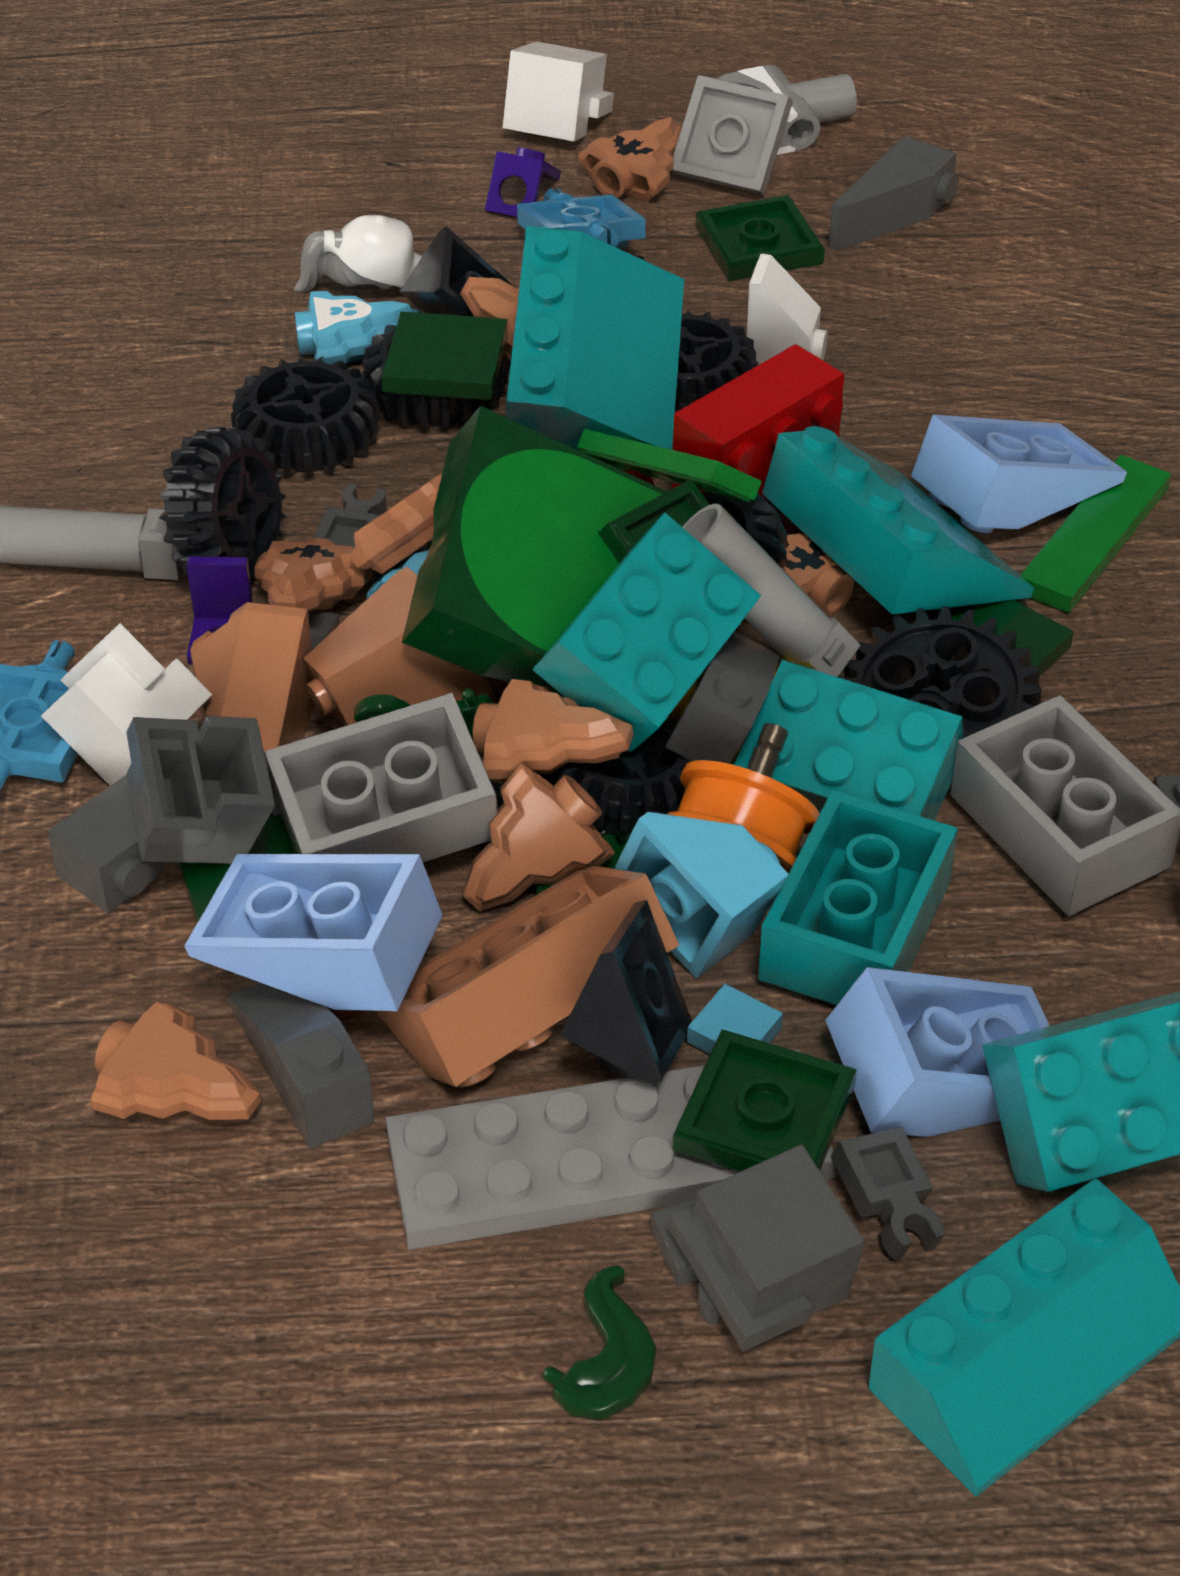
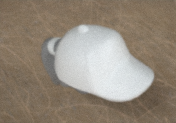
(362, 252)

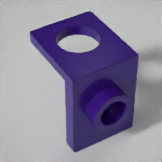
(525, 164)
(216, 591)

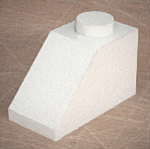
(781, 313)

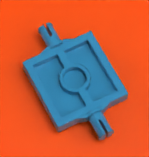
(597, 216)
(26, 740)

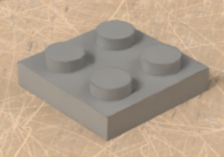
(731, 135)

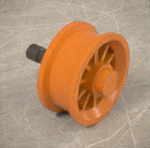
(750, 797)

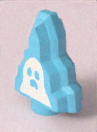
(343, 325)

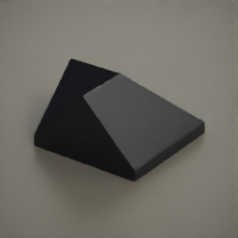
(442, 274)
(631, 1003)

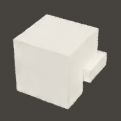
(555, 90)
(110, 689)

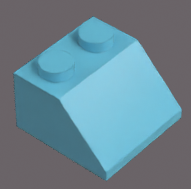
(708, 881)

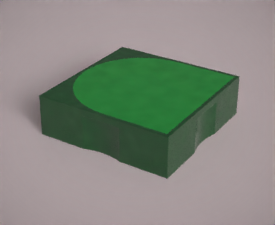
(514, 547)

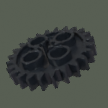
(920, 659)

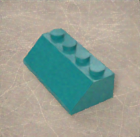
(1030, 1336)

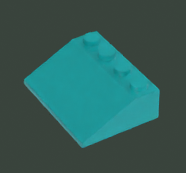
(594, 341)
(883, 527)

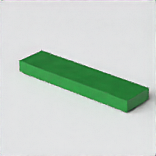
(669, 465)
(1094, 535)

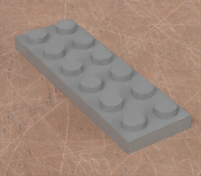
(546, 1159)

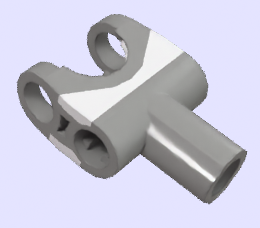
(812, 101)

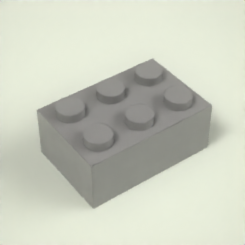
(386, 785)
(1065, 804)

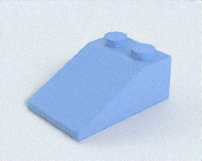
(1009, 470)
(322, 925)
(923, 1048)

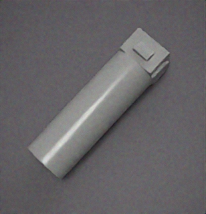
(87, 540)
(784, 611)

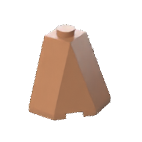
(369, 658)
(259, 670)

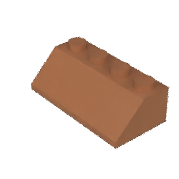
(516, 975)

